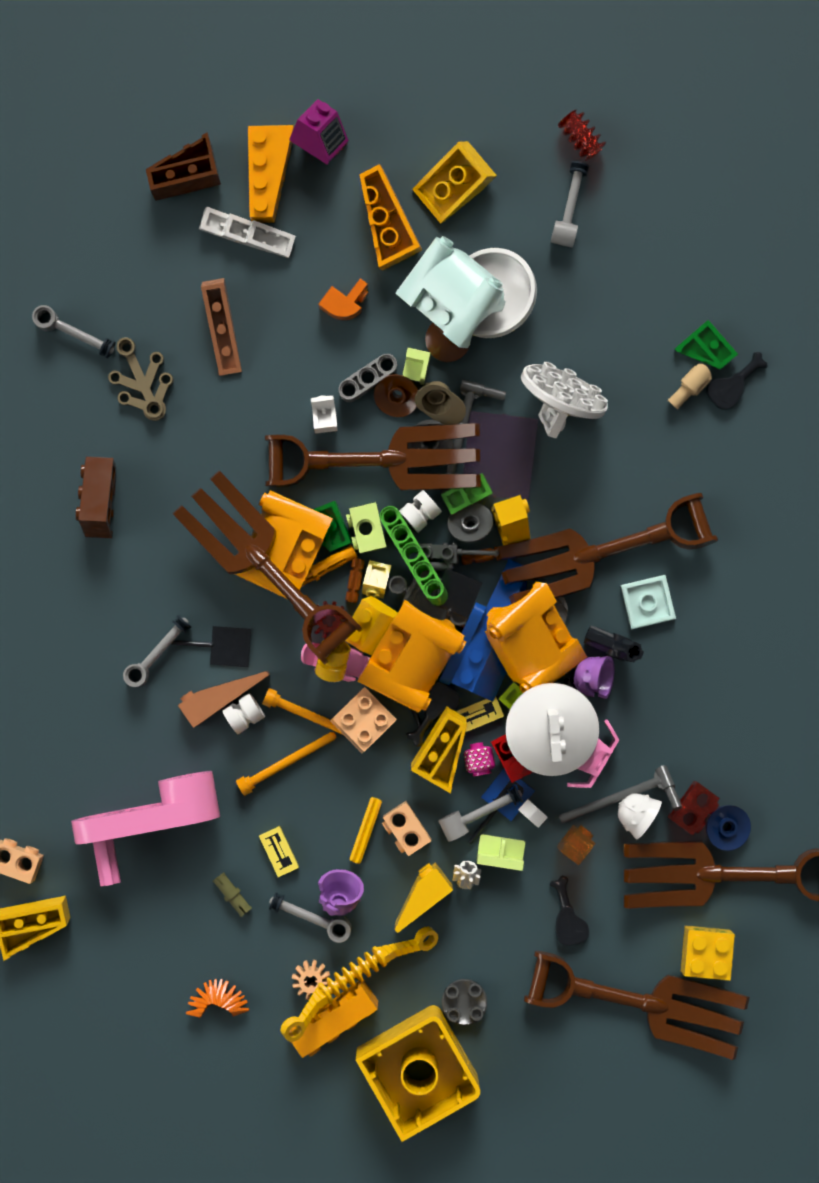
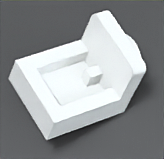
(324, 414)

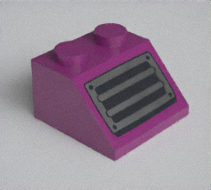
(320, 132)

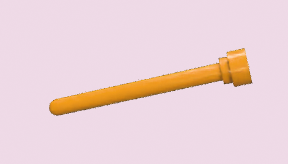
(273, 699)
(248, 783)

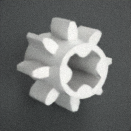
(466, 874)

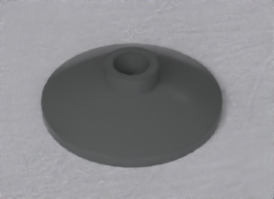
(472, 515)

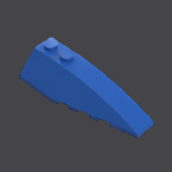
(480, 666)

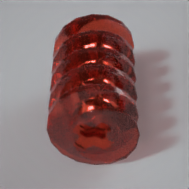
(581, 134)

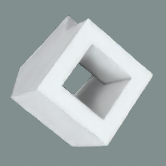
(533, 813)

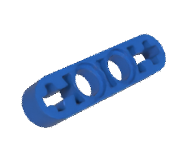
(468, 630)

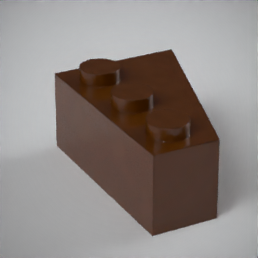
(185, 171)
(96, 497)

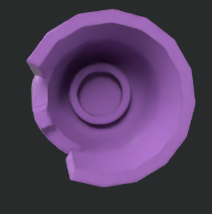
(595, 675)
(340, 892)

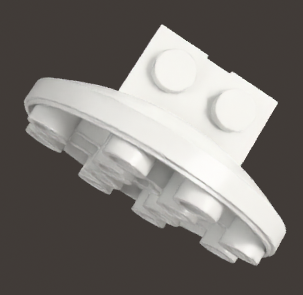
(562, 396)
(552, 729)

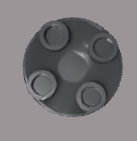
(464, 1002)

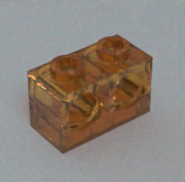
(576, 843)

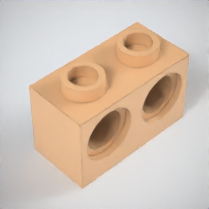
(411, 825)
(14, 867)

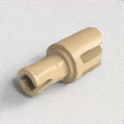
(691, 384)

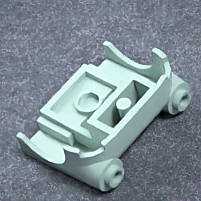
(452, 291)

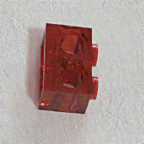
(689, 804)

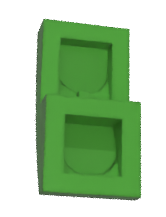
(461, 498)

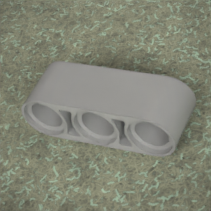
(356, 379)

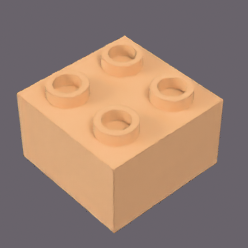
(363, 720)

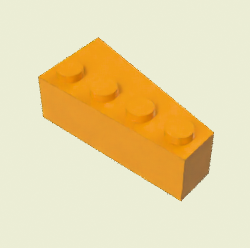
(268, 160)

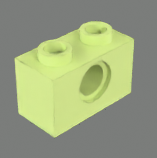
(366, 514)

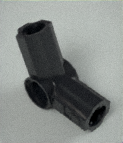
(613, 644)

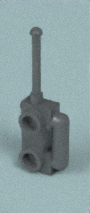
(449, 553)

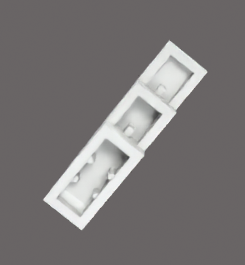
(247, 232)

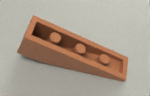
(221, 326)
(205, 703)

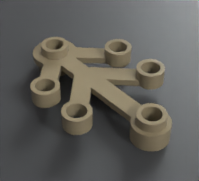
(142, 383)

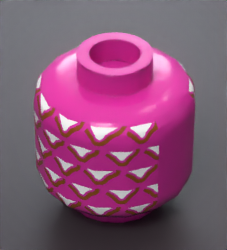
(479, 759)

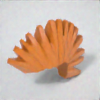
(218, 997)

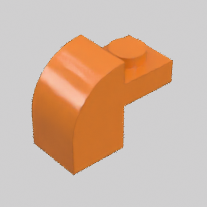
(342, 306)

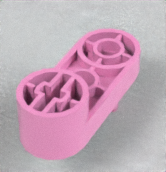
(183, 802)

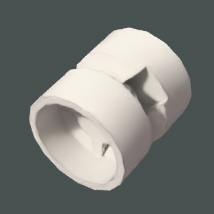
(420, 511)
(243, 713)

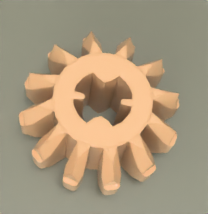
(309, 971)

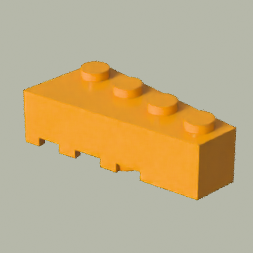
(390, 228)
(336, 1018)

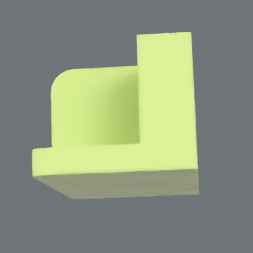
(416, 365)
(501, 852)

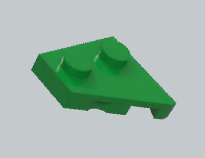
(707, 346)
(337, 533)

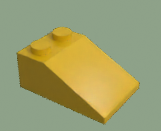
(454, 181)
(374, 620)
(426, 891)

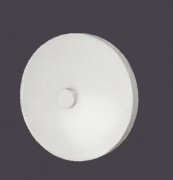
(518, 287)

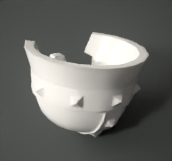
(637, 813)

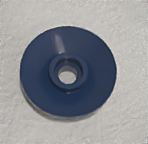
(735, 834)

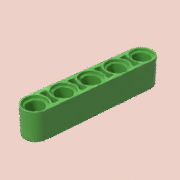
(418, 564)

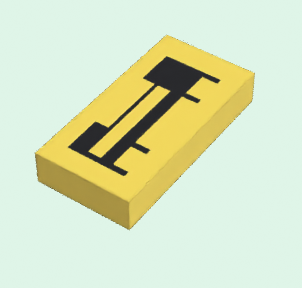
(481, 713)
(279, 851)

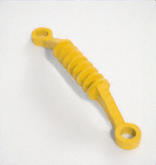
(381, 955)

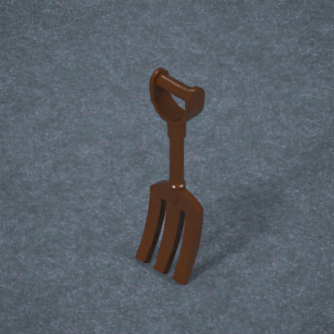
(396, 458)
(254, 554)
(582, 556)
(701, 874)
(658, 1005)

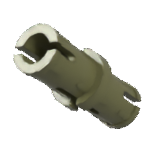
(232, 894)

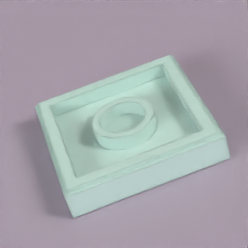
(648, 602)

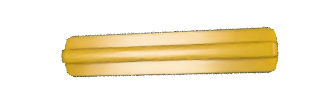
(365, 830)

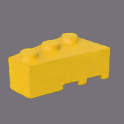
(512, 520)
(441, 750)
(30, 922)

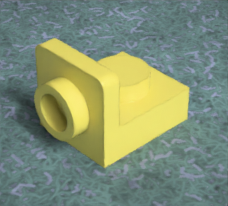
(376, 579)

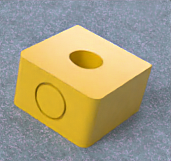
(410, 1102)

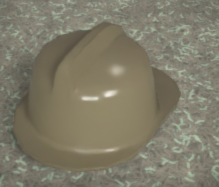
(440, 403)

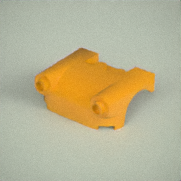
(296, 543)
(533, 639)
(411, 657)

